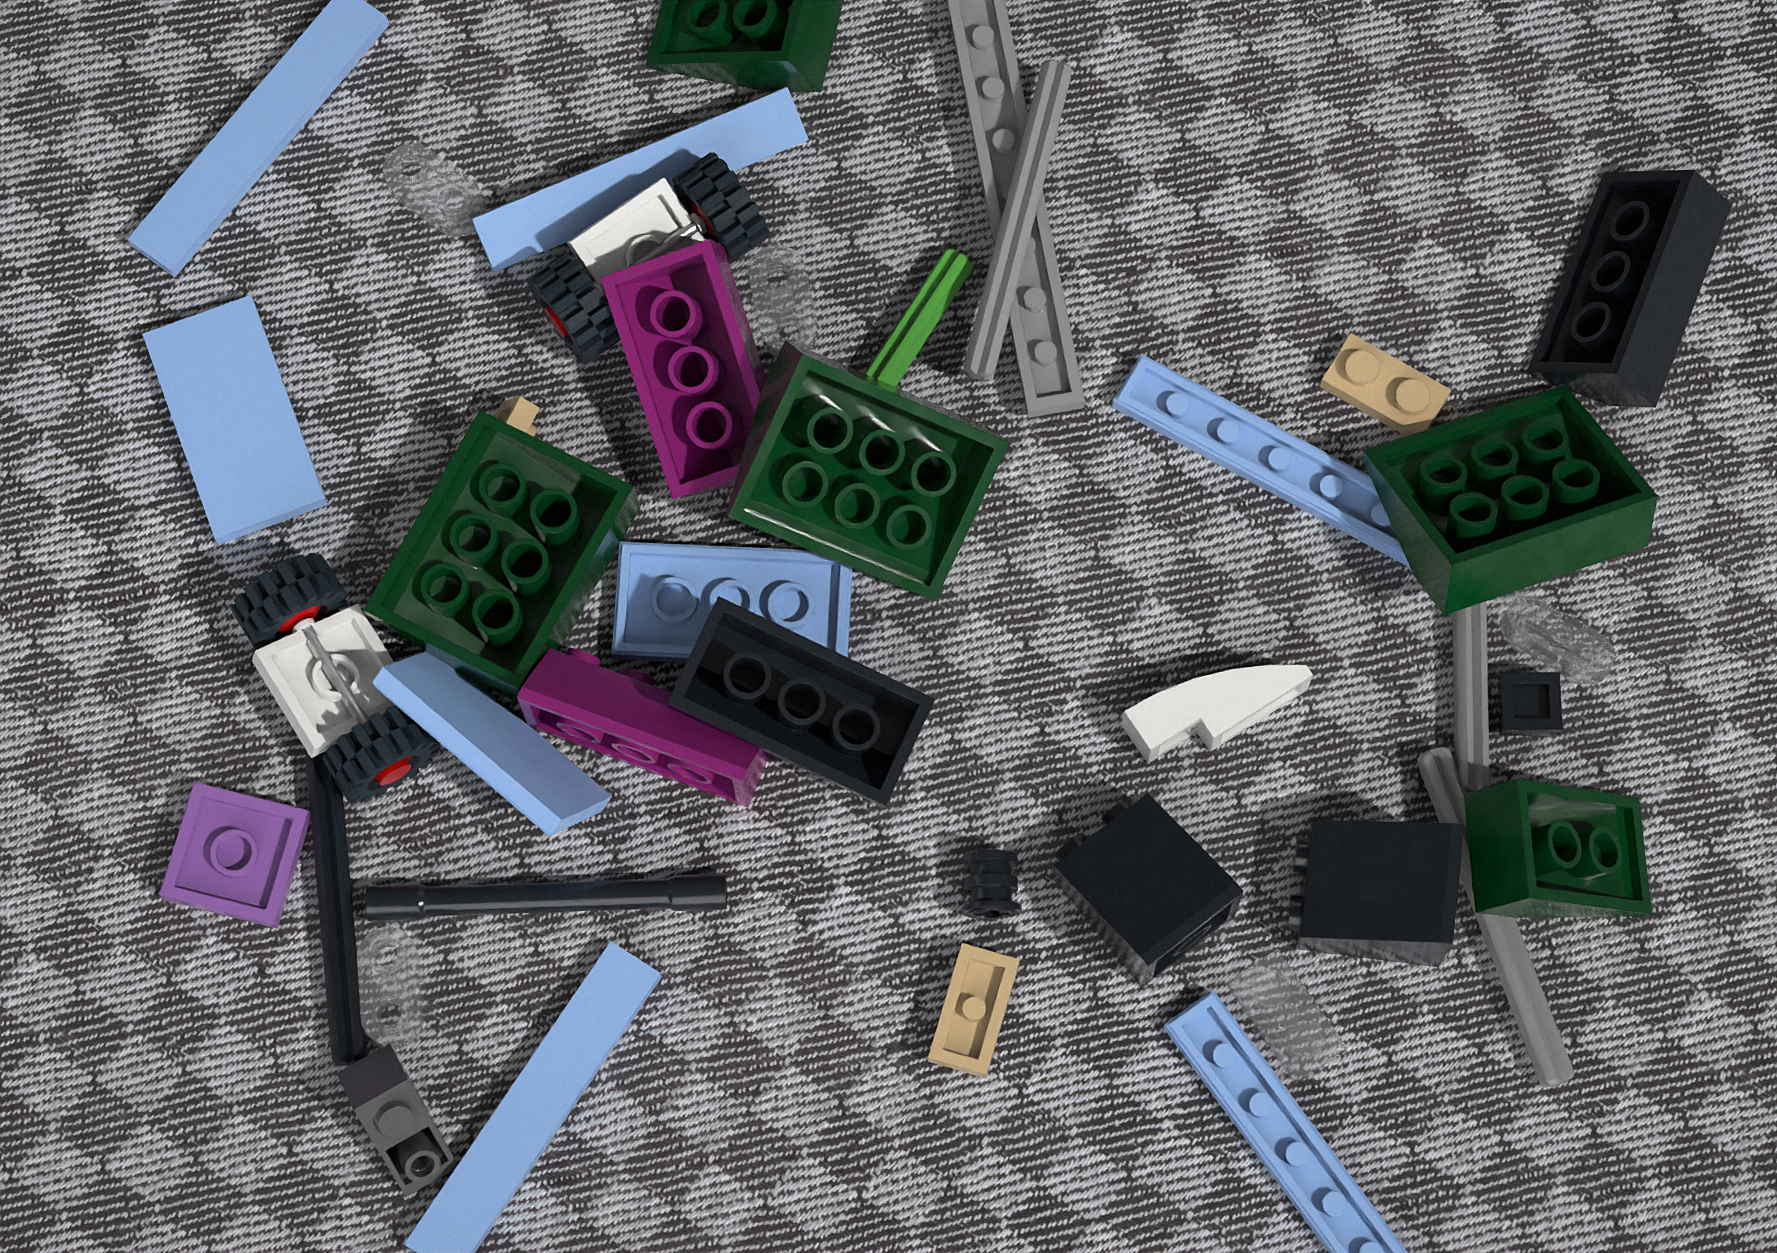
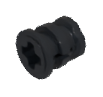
(991, 884)

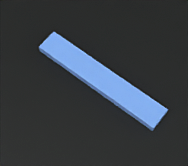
(257, 133)
(575, 203)
(1258, 452)
(536, 1105)
(1279, 1130)

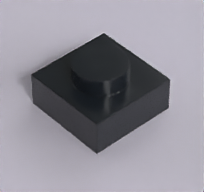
(1529, 703)

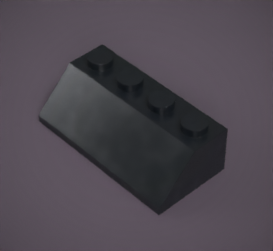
(1631, 286)
(801, 702)

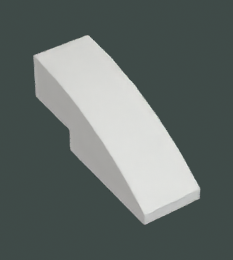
(1212, 707)

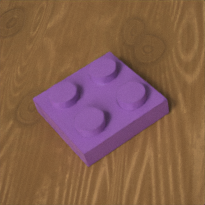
(235, 855)

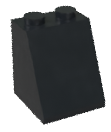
(1146, 887)
(1377, 889)

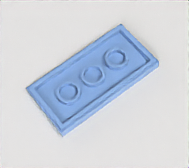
(234, 419)
(671, 589)
(492, 742)

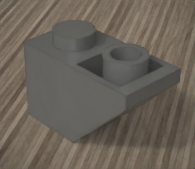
(397, 1120)

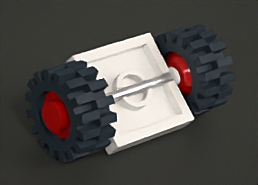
(639, 231)
(323, 674)

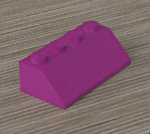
(690, 362)
(633, 724)

